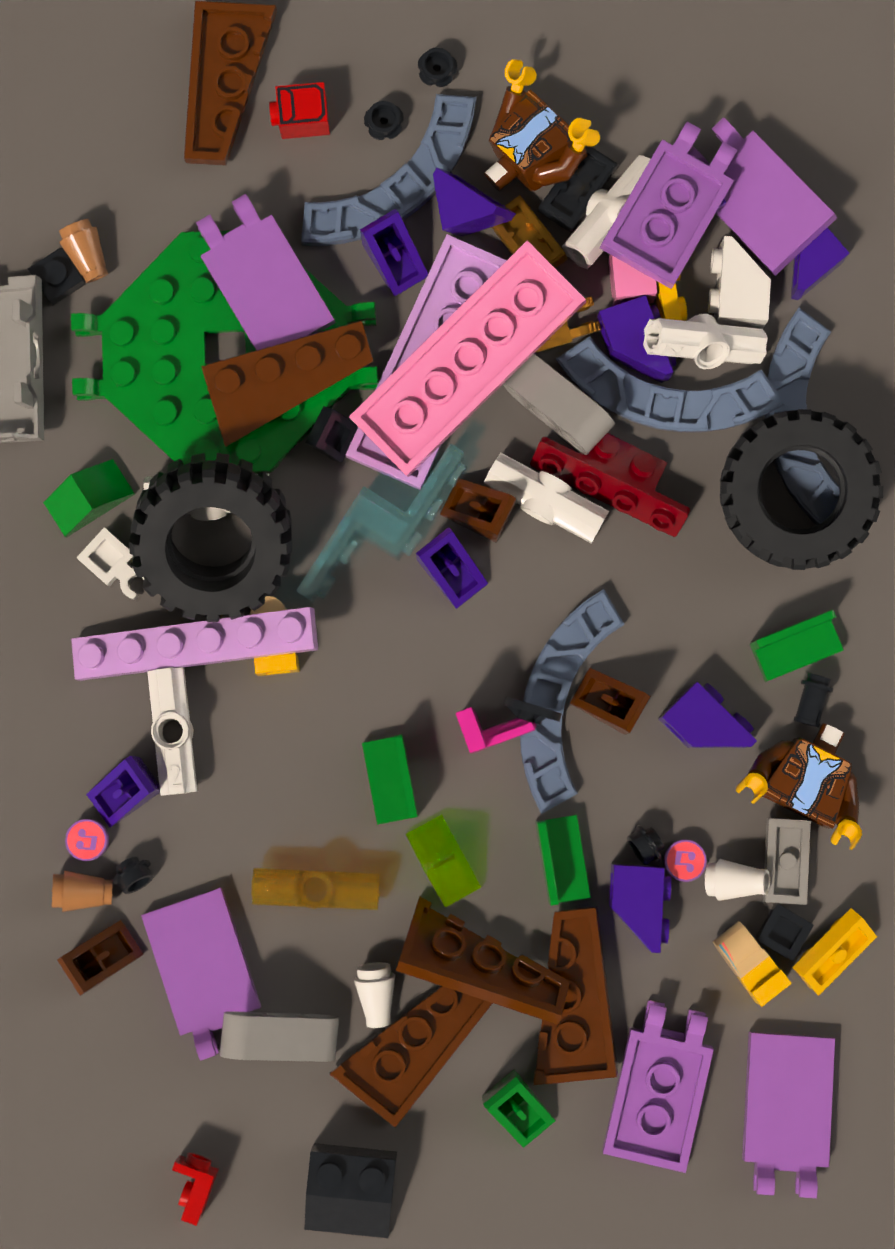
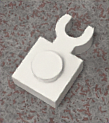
(110, 561)

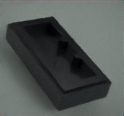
(568, 199)

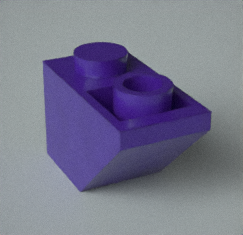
(624, 338)
(704, 723)
(638, 900)

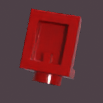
(196, 1193)

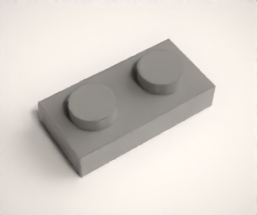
(787, 860)

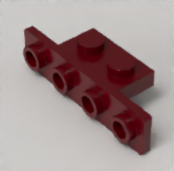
(617, 476)

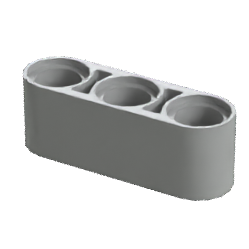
(559, 404)
(279, 1036)

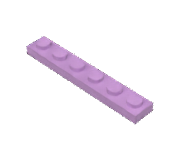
(195, 644)

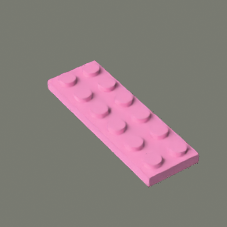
(467, 358)

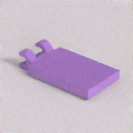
(768, 201)
(669, 208)
(263, 279)
(201, 965)
(659, 1091)
(788, 1108)

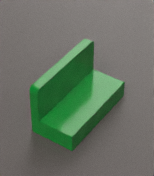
(797, 646)
(390, 779)
(562, 859)

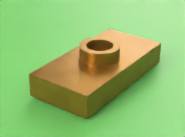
(528, 227)

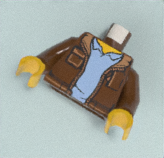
(534, 139)
(809, 782)

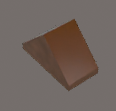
(479, 508)
(610, 701)
(100, 957)

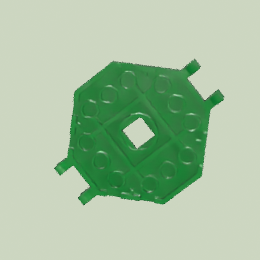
(157, 351)

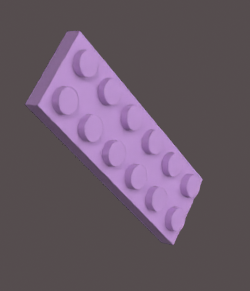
(452, 279)

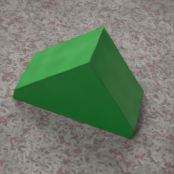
(87, 496)
(517, 1108)

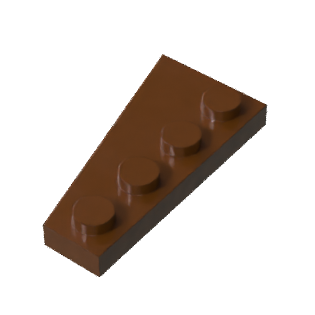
(223, 67)
(274, 379)
(458, 959)
(583, 1039)
(409, 1053)

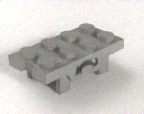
(21, 360)

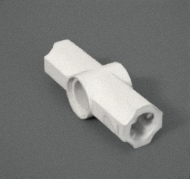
(601, 213)
(705, 341)
(546, 497)
(170, 703)

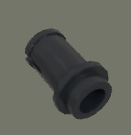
(813, 699)

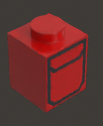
(300, 110)

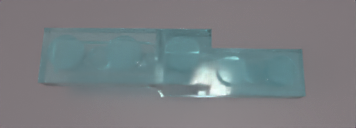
(382, 525)

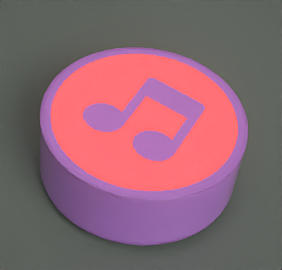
(87, 840)
(685, 860)

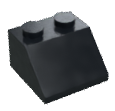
(350, 1190)

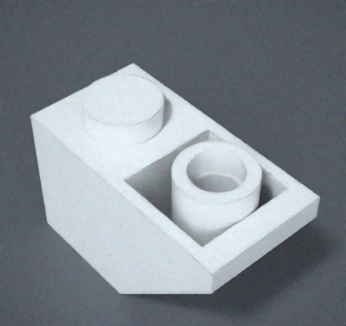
(741, 287)

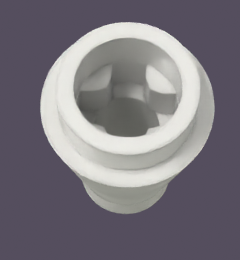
(734, 880)
(375, 990)

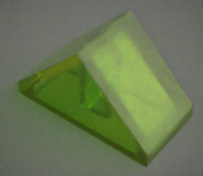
(443, 860)

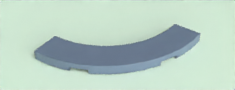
(406, 189)
(789, 375)
(663, 406)
(549, 688)

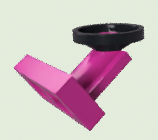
(527, 718)

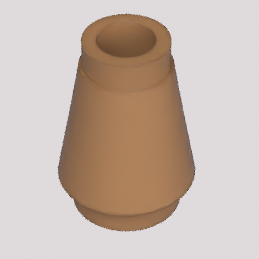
(84, 249)
(80, 891)

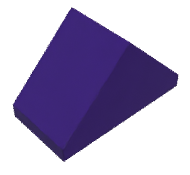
(465, 207)
(393, 252)
(816, 263)
(451, 568)
(124, 790)

